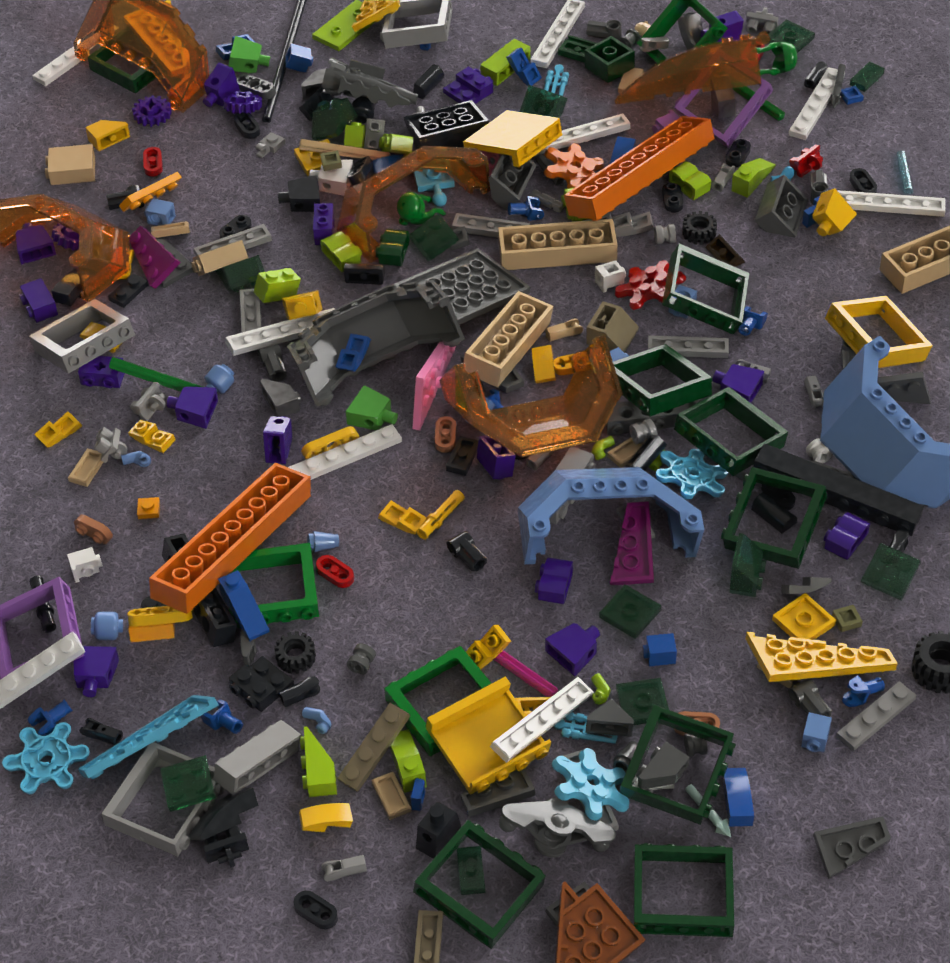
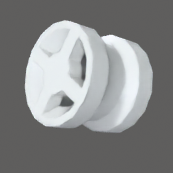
(818, 451)

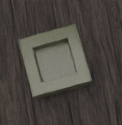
(331, 160)
(847, 618)

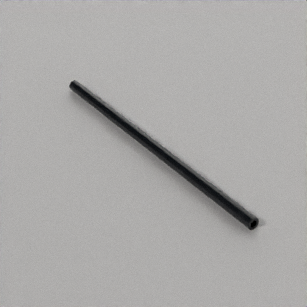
(278, 79)

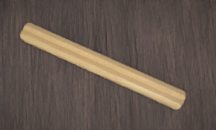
(346, 151)

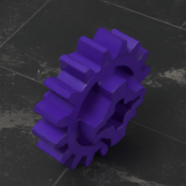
(242, 102)
(152, 111)
(65, 237)

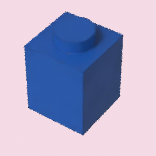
(298, 58)
(660, 649)

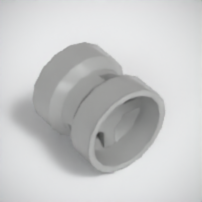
(665, 234)
(642, 431)

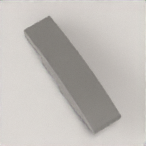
(627, 225)

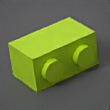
(276, 285)

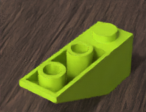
(319, 767)

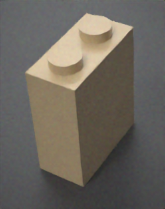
(70, 164)
(219, 258)

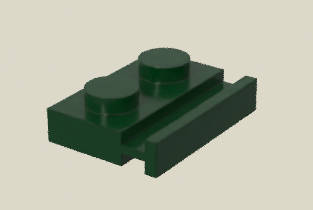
(575, 48)

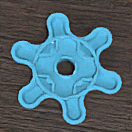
(691, 474)
(40, 746)
(579, 788)

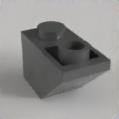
(664, 768)

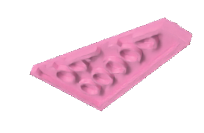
(428, 382)

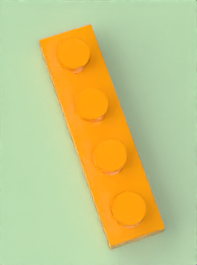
(146, 194)

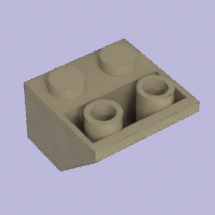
(614, 324)

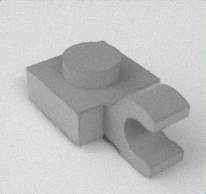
(270, 143)

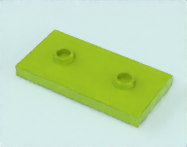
(339, 30)

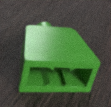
(247, 56)
(370, 410)

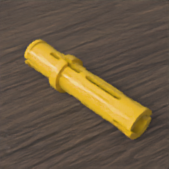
(435, 520)

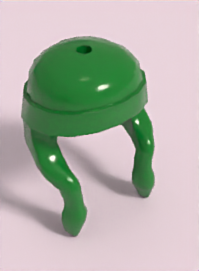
(785, 57)
(412, 209)

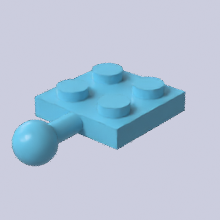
(430, 180)

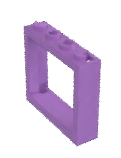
(740, 121)
(54, 589)

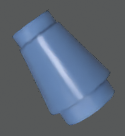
(322, 541)

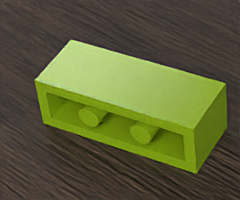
(498, 66)

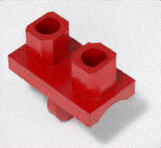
(808, 160)

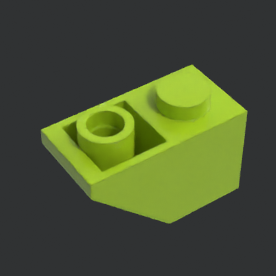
(355, 135)

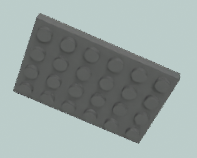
(472, 284)

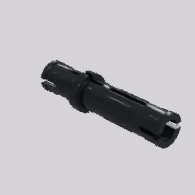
(44, 611)

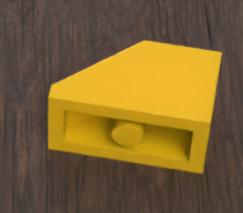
(107, 133)

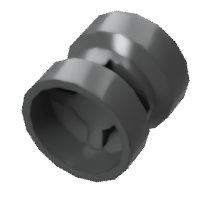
(362, 657)

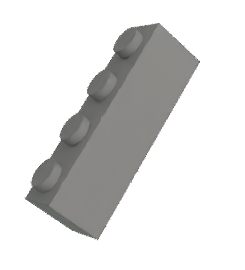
(573, 459)
(256, 757)

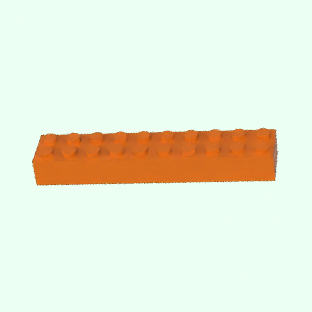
(638, 168)
(229, 538)

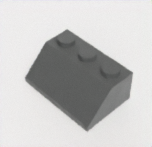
(508, 181)
(781, 208)

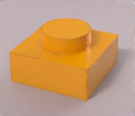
(148, 508)

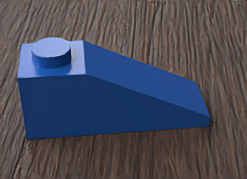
(242, 605)

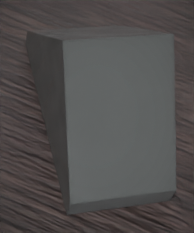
(610, 720)

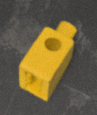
(832, 213)
(302, 305)

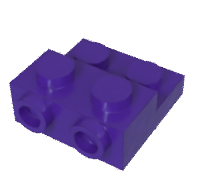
(469, 86)

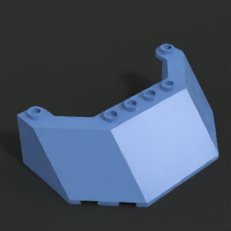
(878, 436)
(605, 483)

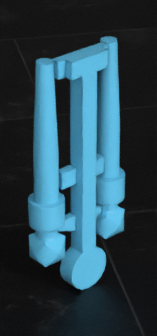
(564, 79)
(576, 734)

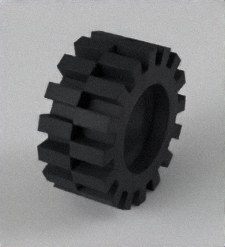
(699, 235)
(298, 662)

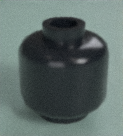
(364, 109)

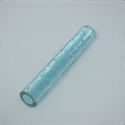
(904, 172)

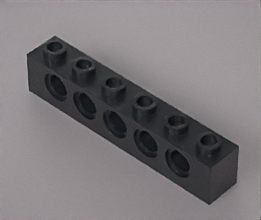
(212, 610)

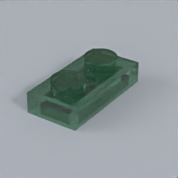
(867, 76)
(470, 870)

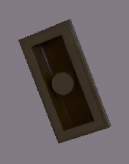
(724, 252)

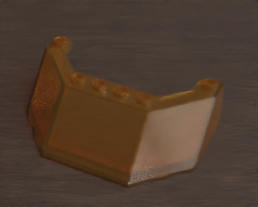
(154, 39)
(464, 165)
(102, 245)
(544, 423)

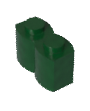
(393, 247)

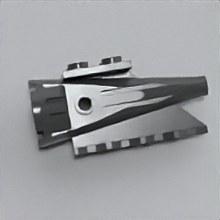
(364, 81)

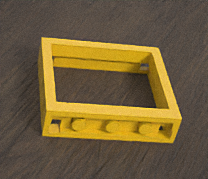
(841, 319)

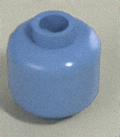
(220, 378)
(106, 625)

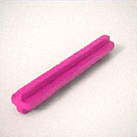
(526, 674)

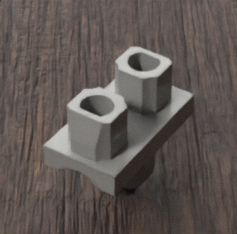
(761, 19)
(374, 130)
(150, 401)
(109, 444)

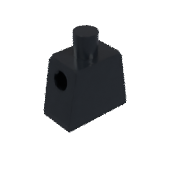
(302, 194)
(439, 826)

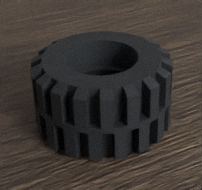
(928, 671)

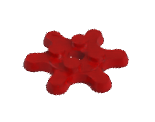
(643, 291)

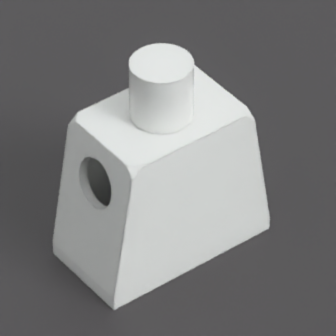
(334, 180)

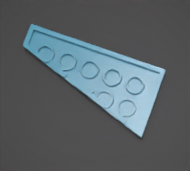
(154, 731)

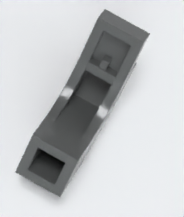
(690, 28)

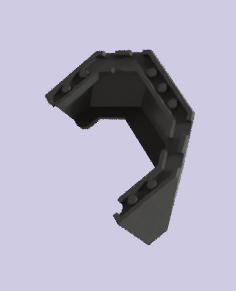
(392, 320)

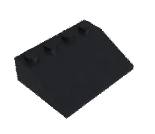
(446, 125)

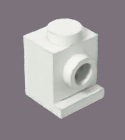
(609, 275)
(84, 563)

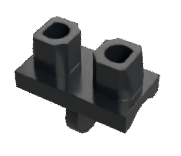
(226, 849)

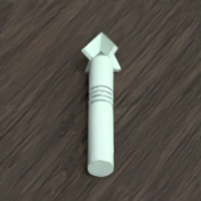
(722, 826)

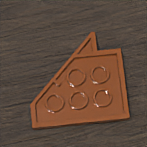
(593, 928)

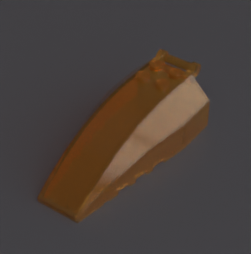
(704, 67)

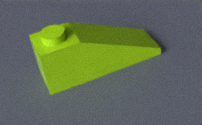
(750, 176)
(407, 760)

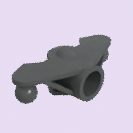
(556, 825)

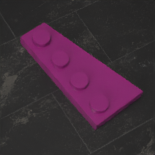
(153, 257)
(634, 551)

